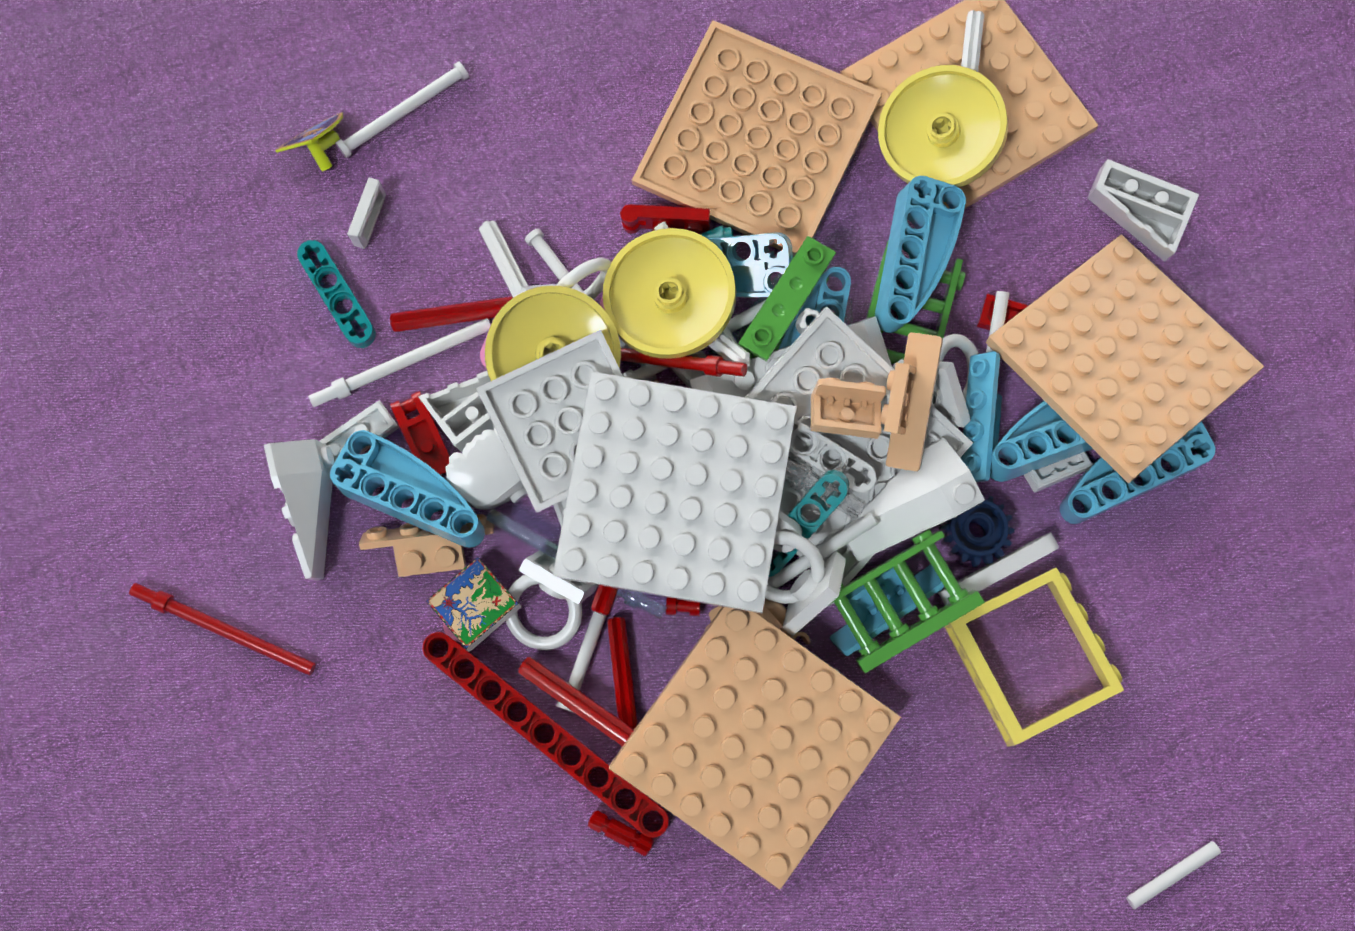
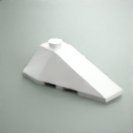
(304, 475)
(918, 500)

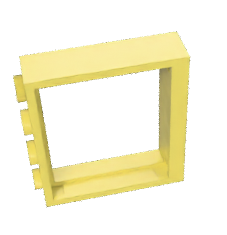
(986, 682)

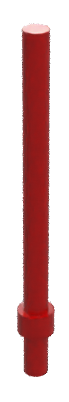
(710, 365)
(165, 603)

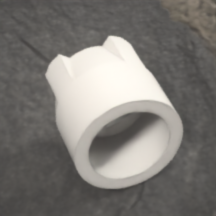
(800, 322)

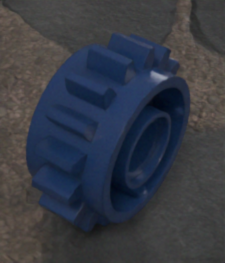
(972, 548)

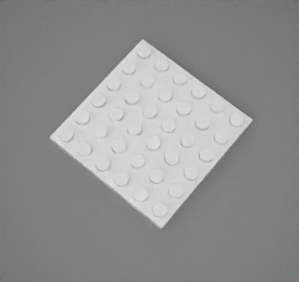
(835, 351)
(675, 492)

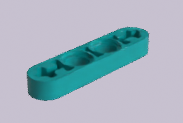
(335, 294)
(810, 526)

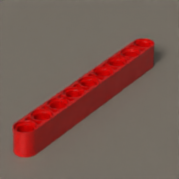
(528, 729)

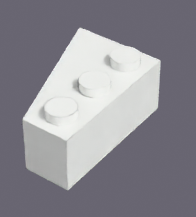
(1144, 206)
(460, 410)

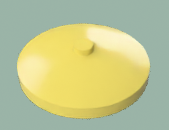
(943, 125)
(669, 293)
(542, 323)

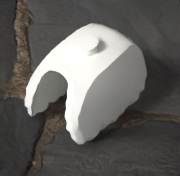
(485, 473)

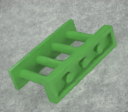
(954, 282)
(786, 299)
(930, 617)

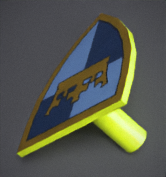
(317, 140)

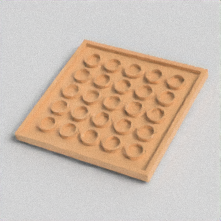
(1038, 101)
(757, 137)
(1124, 357)
(754, 743)

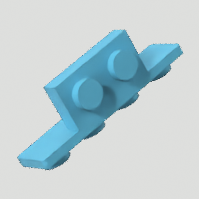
(985, 413)
(869, 613)

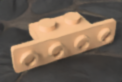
(911, 401)
(419, 550)

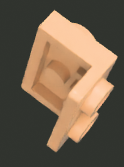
(847, 408)

